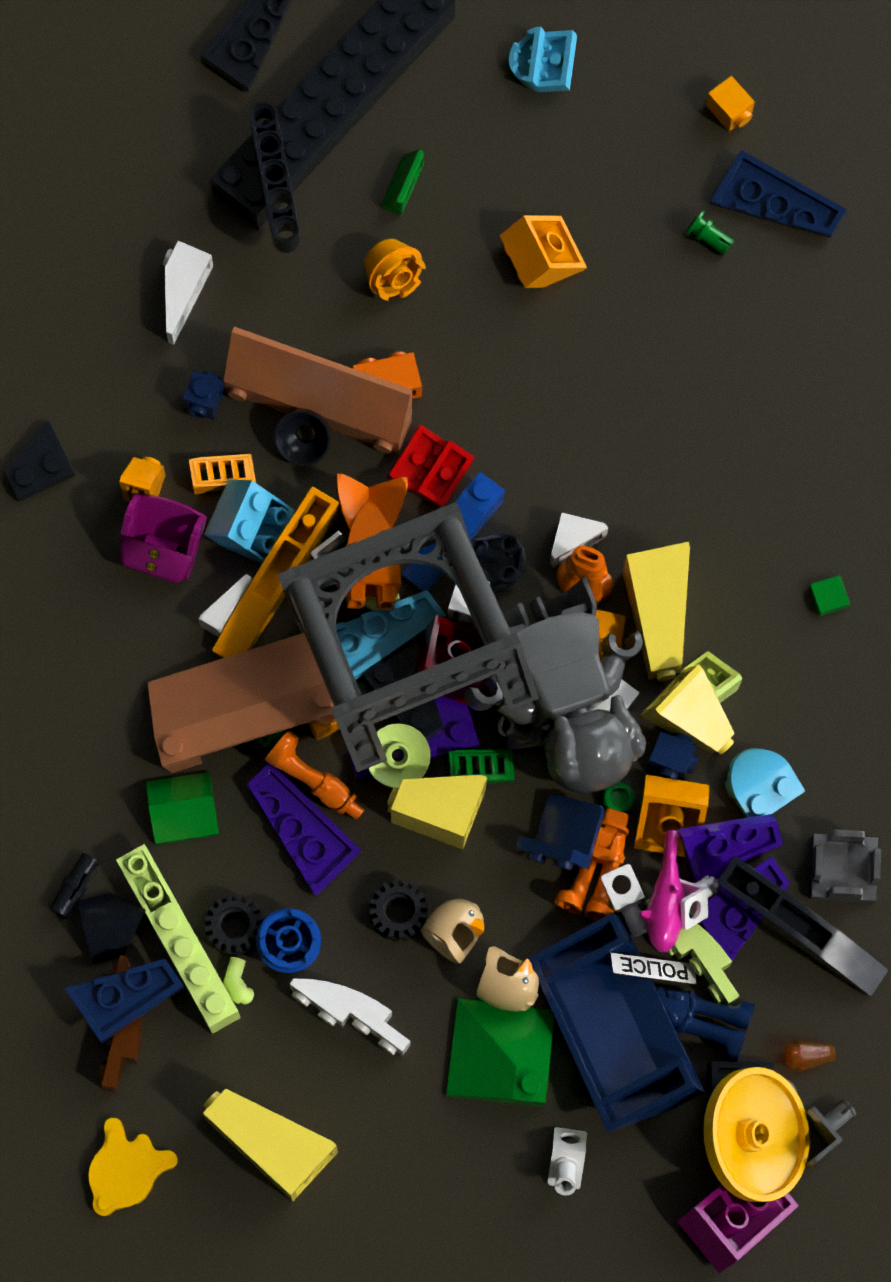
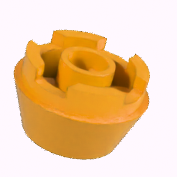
(393, 268)

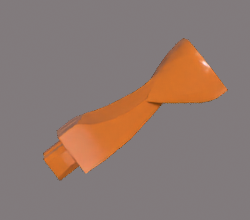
(367, 514)

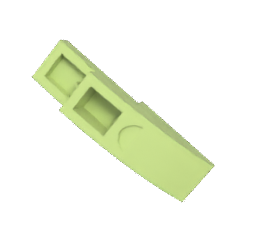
(706, 960)

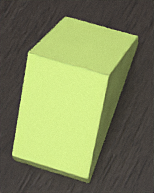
(721, 677)

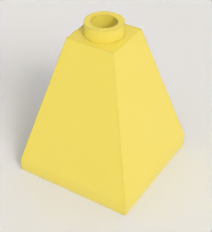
(692, 710)

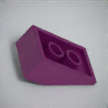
(729, 1226)

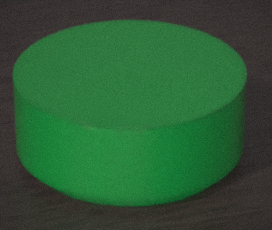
(619, 797)

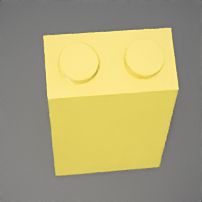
(438, 806)

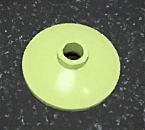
(415, 759)

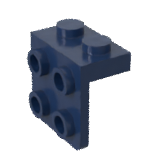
(565, 833)

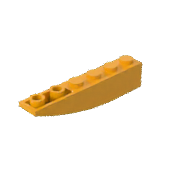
(265, 591)

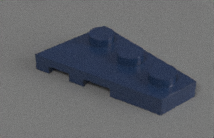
(122, 998)

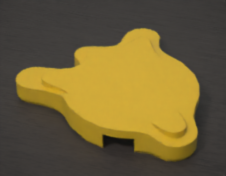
(125, 1170)

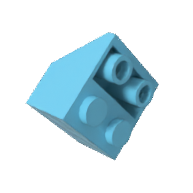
(248, 519)

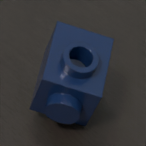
(204, 395)
(673, 756)

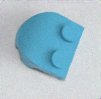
(544, 59)
(761, 782)

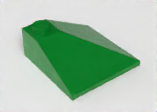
(500, 1054)

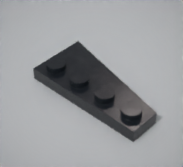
(245, 40)

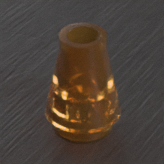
(807, 1054)

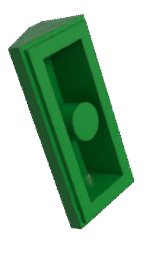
(403, 181)

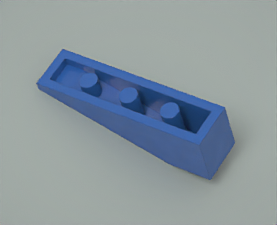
(476, 505)

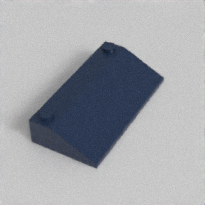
(615, 1026)

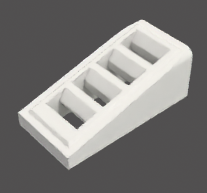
(219, 613)

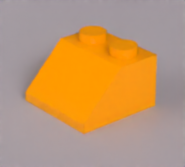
(542, 250)
(669, 806)

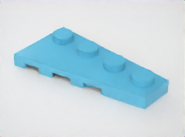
(385, 631)

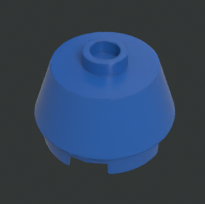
(288, 940)

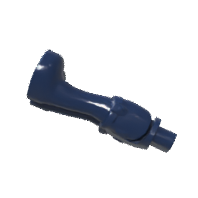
(682, 1008)

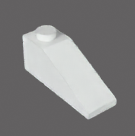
(184, 278)

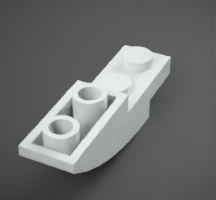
(340, 1003)

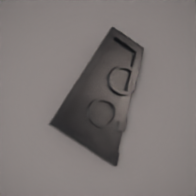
(397, 667)

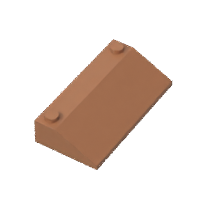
(296, 379)
(237, 701)

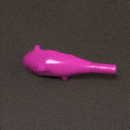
(664, 906)

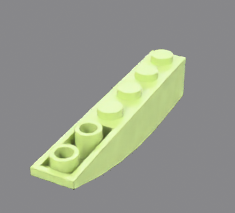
(178, 939)

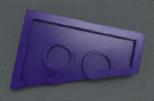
(732, 924)

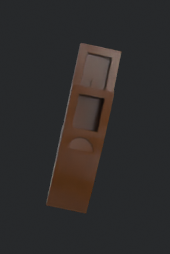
(122, 1046)

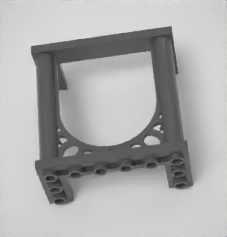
(357, 713)

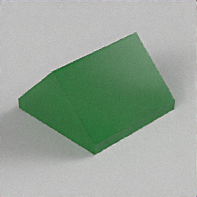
(182, 808)

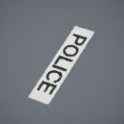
(653, 968)

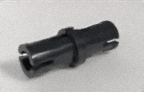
(74, 885)

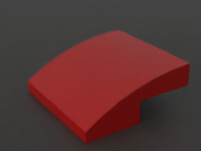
(431, 466)

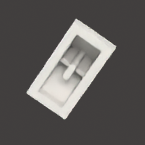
(575, 532)

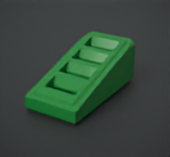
(480, 755)

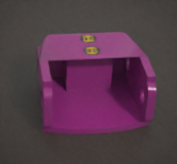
(161, 537)

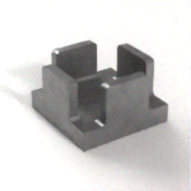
(845, 866)

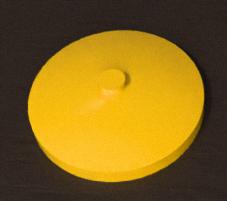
(756, 1134)

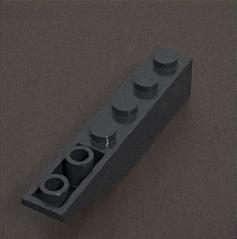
(798, 924)

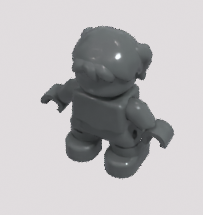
(585, 746)

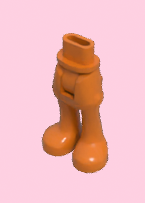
(586, 563)
(323, 785)
(607, 852)

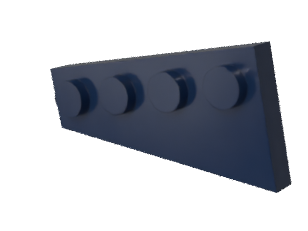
(769, 194)

